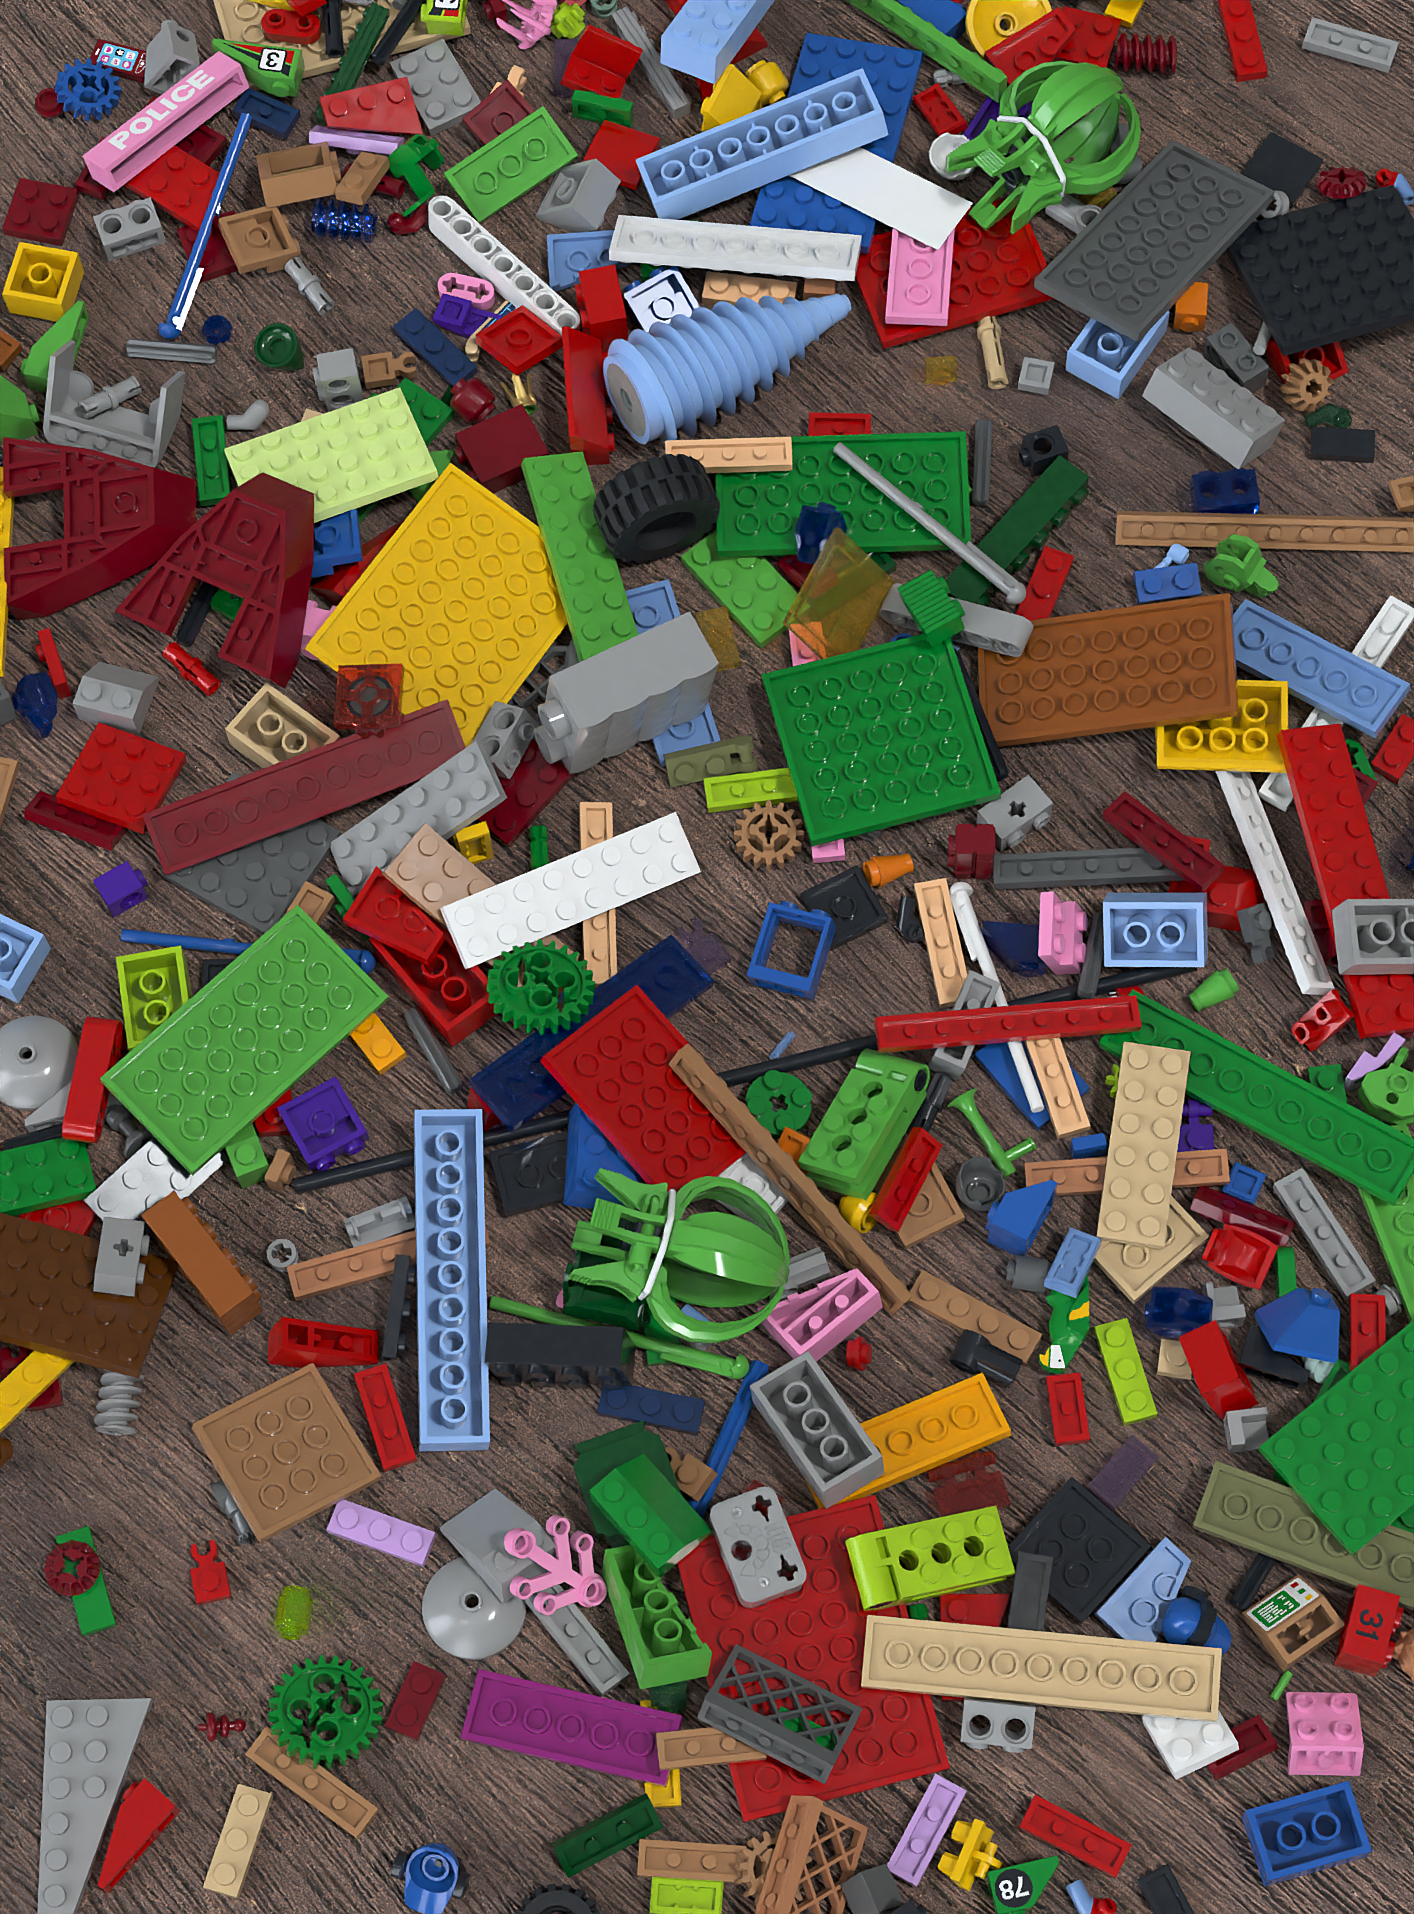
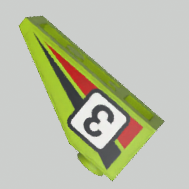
(444, 16)

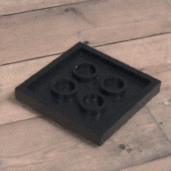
(1088, 1548)

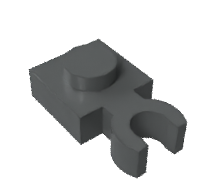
(1256, 928)

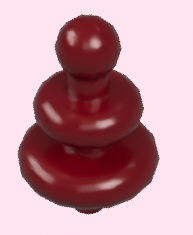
(222, 1726)

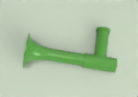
(1001, 1159)

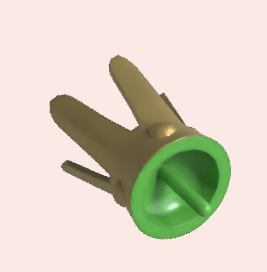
(523, 394)

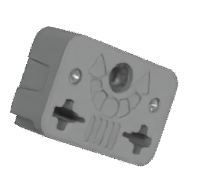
(768, 1546)

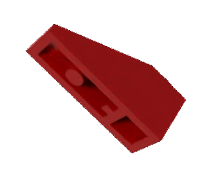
(305, 1342)
(137, 1826)

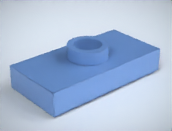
(1072, 1262)

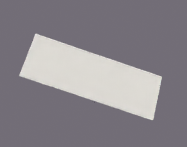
(888, 194)

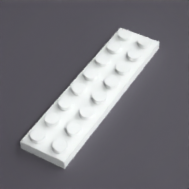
(735, 248)
(570, 890)

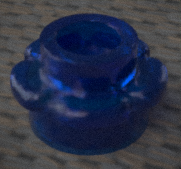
(213, 323)

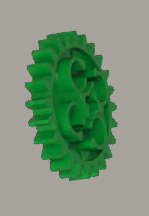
(543, 975)
(300, 1693)

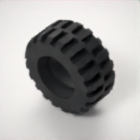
(656, 508)

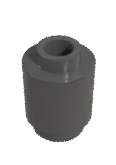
(1028, 1273)

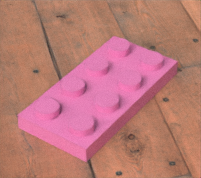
(919, 281)

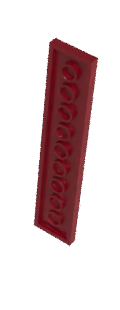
(302, 788)

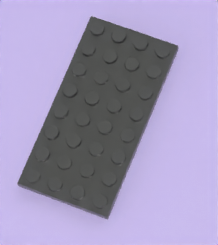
(1154, 240)

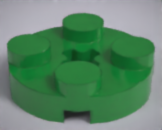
(785, 1087)

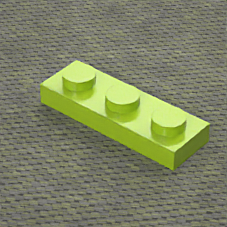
(745, 789)
(1125, 1372)

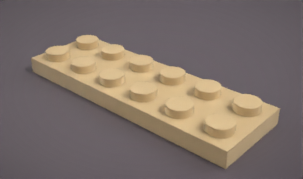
(1143, 1145)

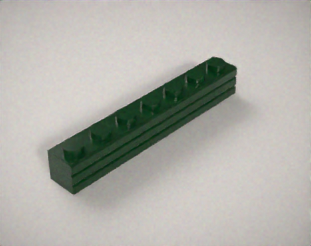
(358, 53)

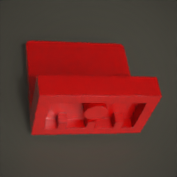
(600, 63)

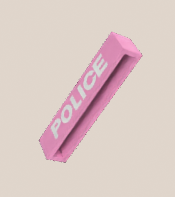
(166, 121)

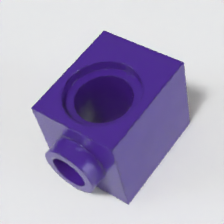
(121, 888)

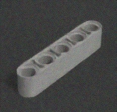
(983, 625)

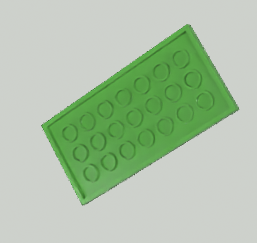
(244, 1039)

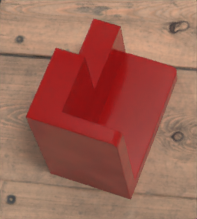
(1216, 1370)

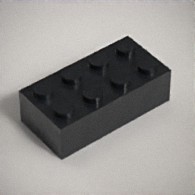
(560, 1355)

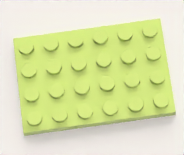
(343, 455)

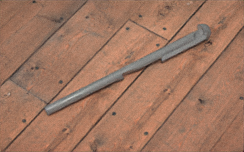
(970, 553)

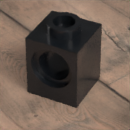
(1046, 439)

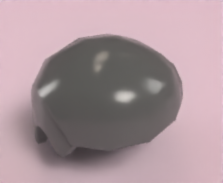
(979, 1184)

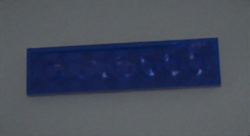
(521, 1086)

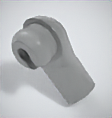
(251, 419)

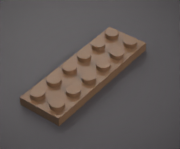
(439, 875)

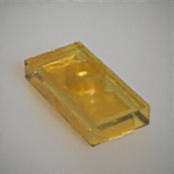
(719, 635)

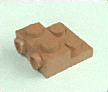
(259, 239)

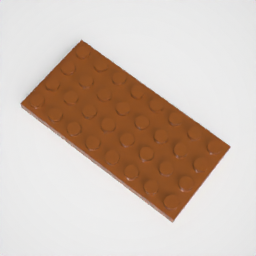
(1114, 672)

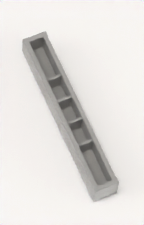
(659, 75)

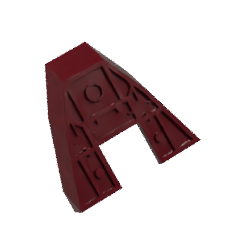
(115, 523)
(250, 546)

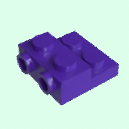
(324, 1125)

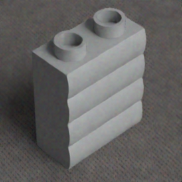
(626, 694)

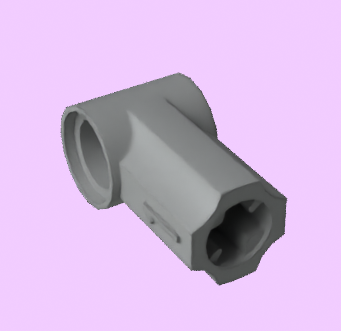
(1072, 213)
(805, 1270)

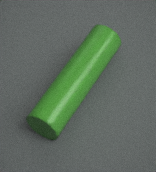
(1279, 1688)

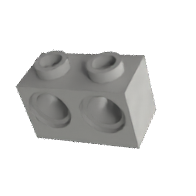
(131, 235)
(337, 379)
(506, 736)
(996, 1732)

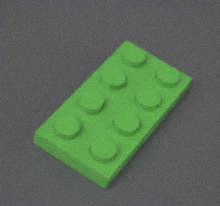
(510, 165)
(744, 584)

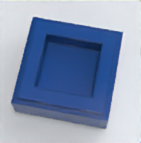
(1088, 1146)
(1244, 1183)

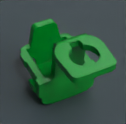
(405, 162)

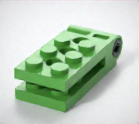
(865, 1123)

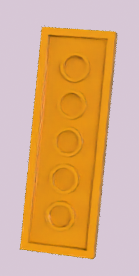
(932, 1432)

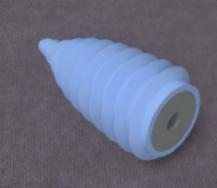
(710, 359)

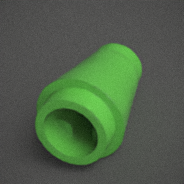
(1214, 990)

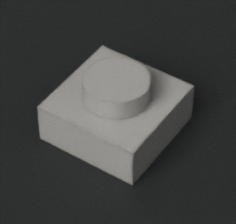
(1036, 375)

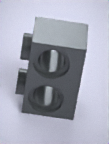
(1235, 356)

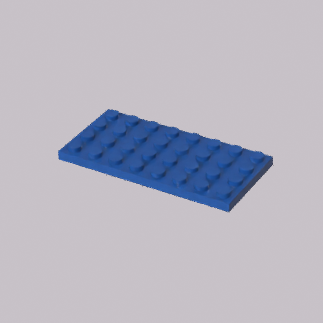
(893, 79)

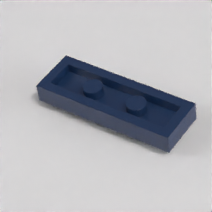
(434, 348)
(654, 1406)

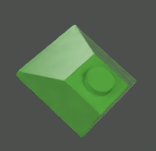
(16, 414)

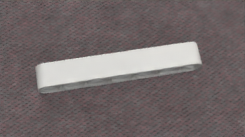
(497, 264)

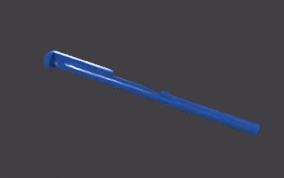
(192, 272)
(363, 959)

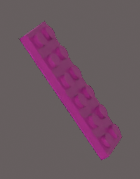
(567, 1727)

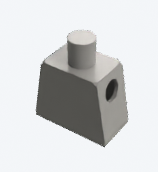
(170, 57)

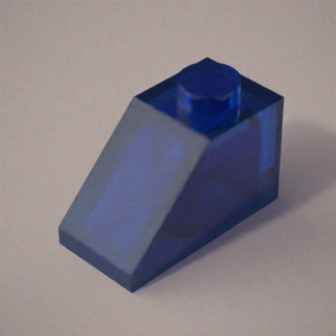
(1015, 946)

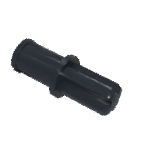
(932, 1103)

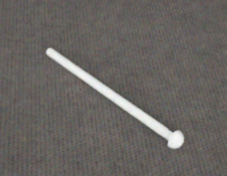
(978, 950)

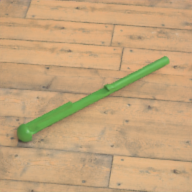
(669, 1351)

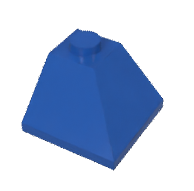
(1302, 1324)

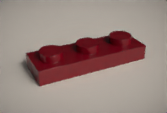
(49, 813)
(1232, 1211)

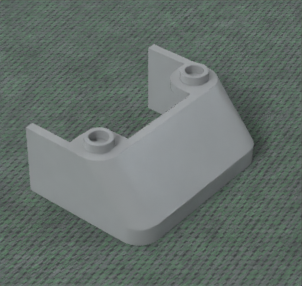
(113, 432)

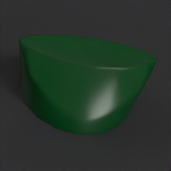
(279, 348)

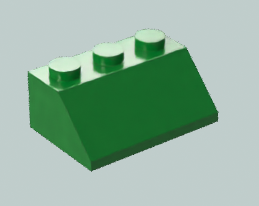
(649, 1513)

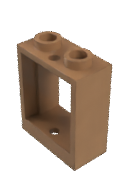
(298, 174)

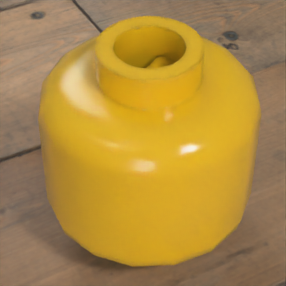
(769, 81)

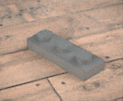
(1350, 45)

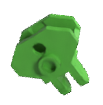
(1241, 567)
(1390, 1090)

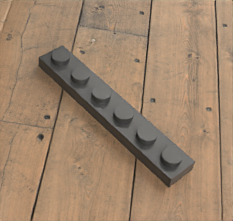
(1079, 868)

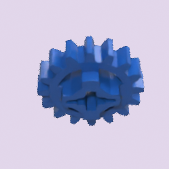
(87, 89)

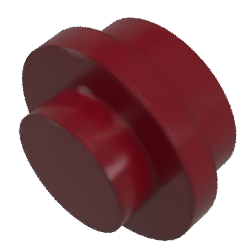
(47, 104)

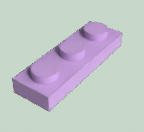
(355, 141)
(381, 1532)
(926, 1830)

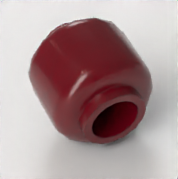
(472, 400)

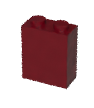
(497, 447)

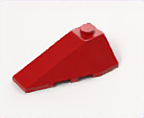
(337, 585)

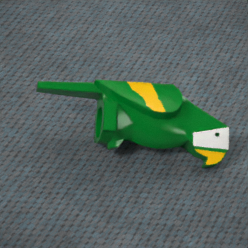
(1066, 1327)

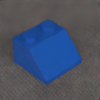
(1020, 1217)

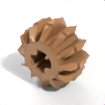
(1306, 385)

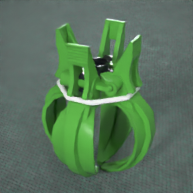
(1024, 149)
(700, 1260)

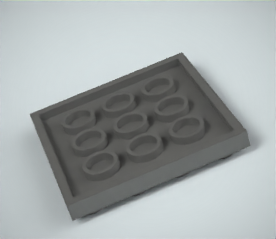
(262, 877)

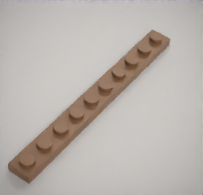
(1266, 530)
(787, 1177)

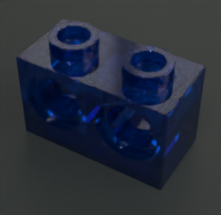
(1222, 486)

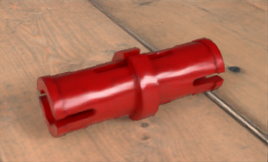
(191, 668)

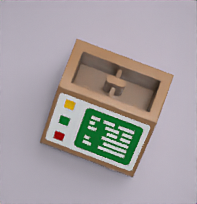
(1293, 1621)

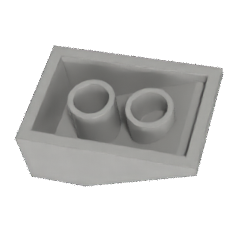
(480, 1536)

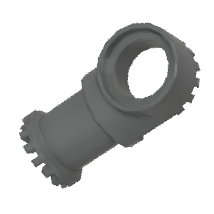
(232, 1512)

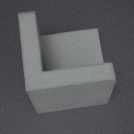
(1226, 1305)
(1245, 1429)

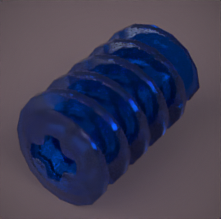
(344, 221)

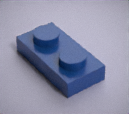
(1167, 583)

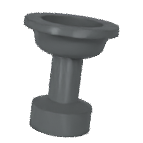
(121, 1119)

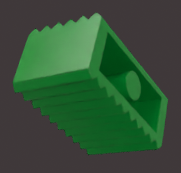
(932, 608)

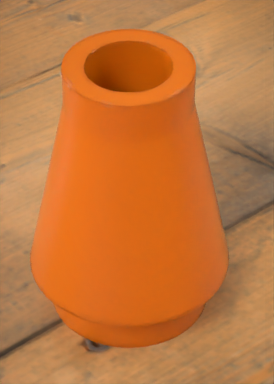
(885, 869)

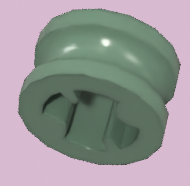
(605, 10)

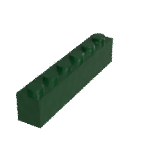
(1023, 529)

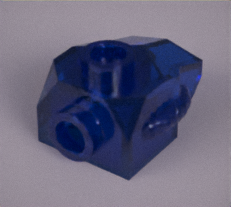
(815, 528)
(36, 702)
(1176, 1311)

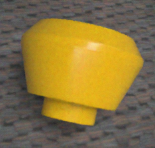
(856, 1212)

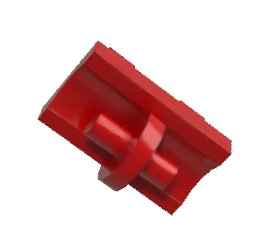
(1322, 1021)

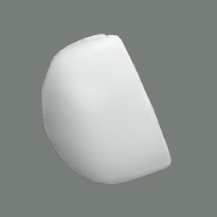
(938, 155)

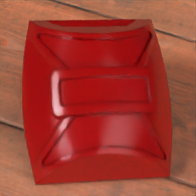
(1240, 1255)

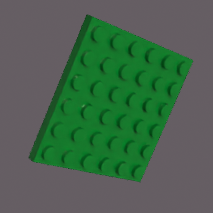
(879, 737)

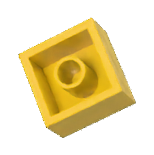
(42, 281)

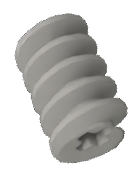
(117, 1403)

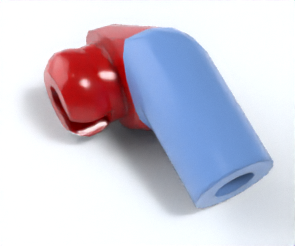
(1385, 177)
(1086, 1904)

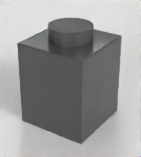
(872, 1891)

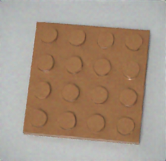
(286, 1452)

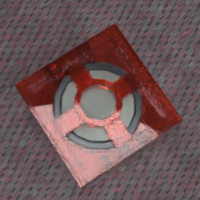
(369, 698)

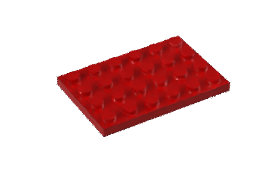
(988, 277)
(629, 1091)

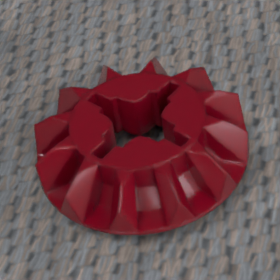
(1352, 185)
(87, 1570)

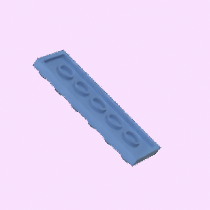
(651, 607)
(1316, 669)

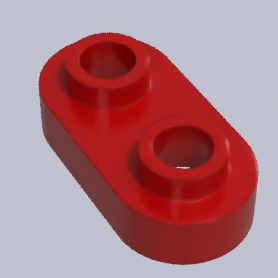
(290, 28)

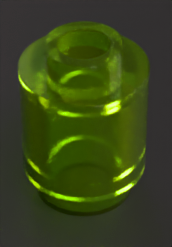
(293, 1612)

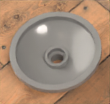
(33, 1081)
(464, 1630)

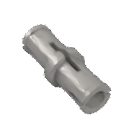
(309, 285)
(109, 397)

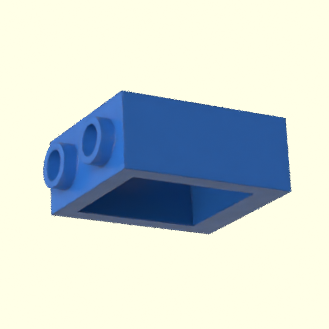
(781, 981)

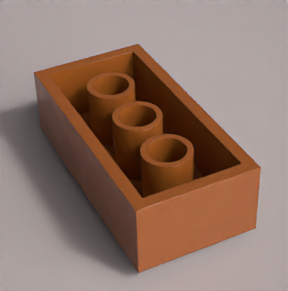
(203, 1264)

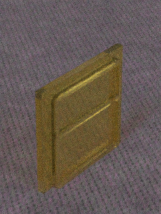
(838, 598)

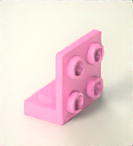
(1324, 1734)

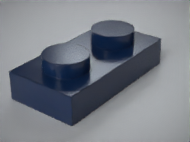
(267, 113)

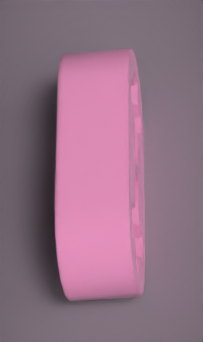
(467, 289)

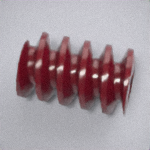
(1146, 53)

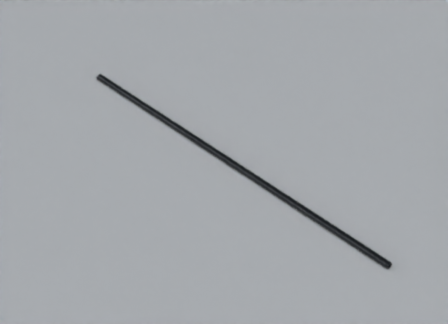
(731, 1077)

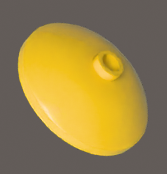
(984, 20)

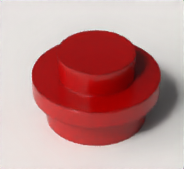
(858, 1353)

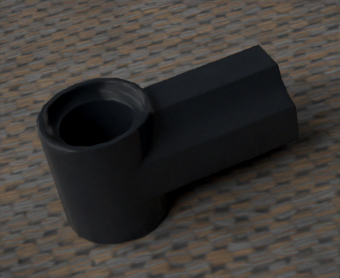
(977, 1355)

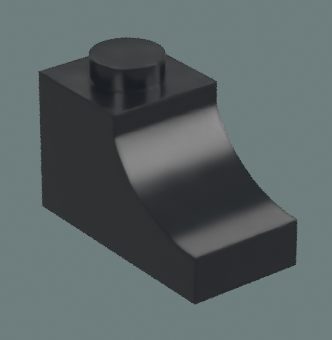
(1270, 1365)

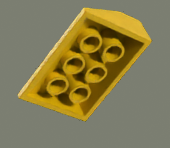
(1234, 742)

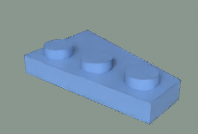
(576, 253)
(1143, 1598)

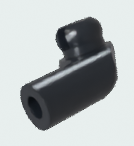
(907, 921)

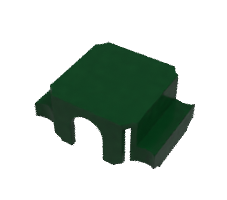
(601, 1302)
(603, 1455)

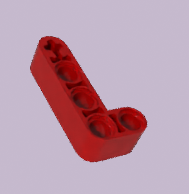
(100, 1046)

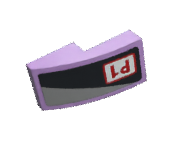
(1369, 1063)

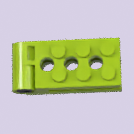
(886, 1584)

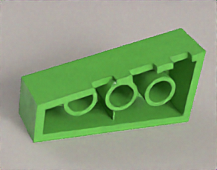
(654, 1629)

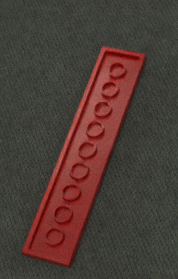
(1344, 861)

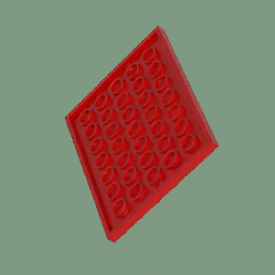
(823, 1640)

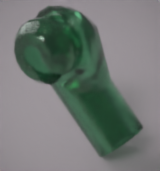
(1329, 414)

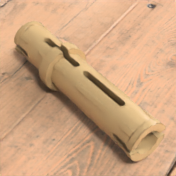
(989, 335)

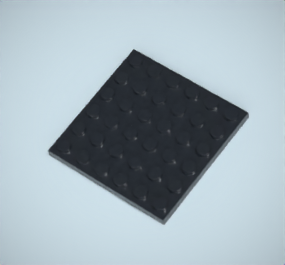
(1330, 269)

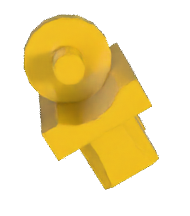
(974, 1857)

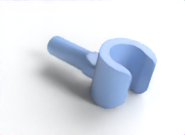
(1177, 554)

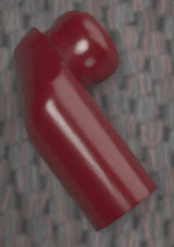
(408, 225)

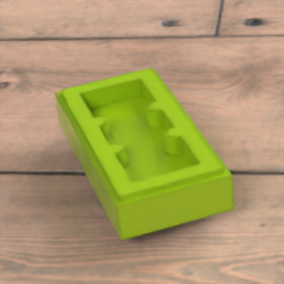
(686, 1896)

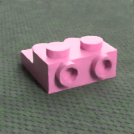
(1061, 934)

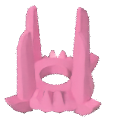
(535, 23)

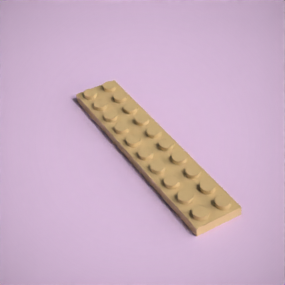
(1042, 1668)

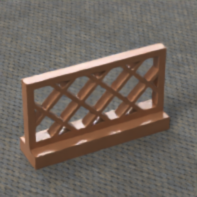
(790, 1854)

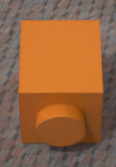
(1191, 308)

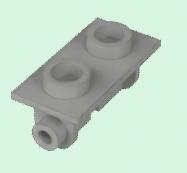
(380, 1222)

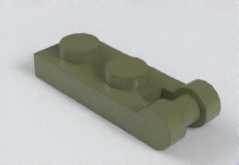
(710, 761)

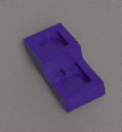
(460, 316)

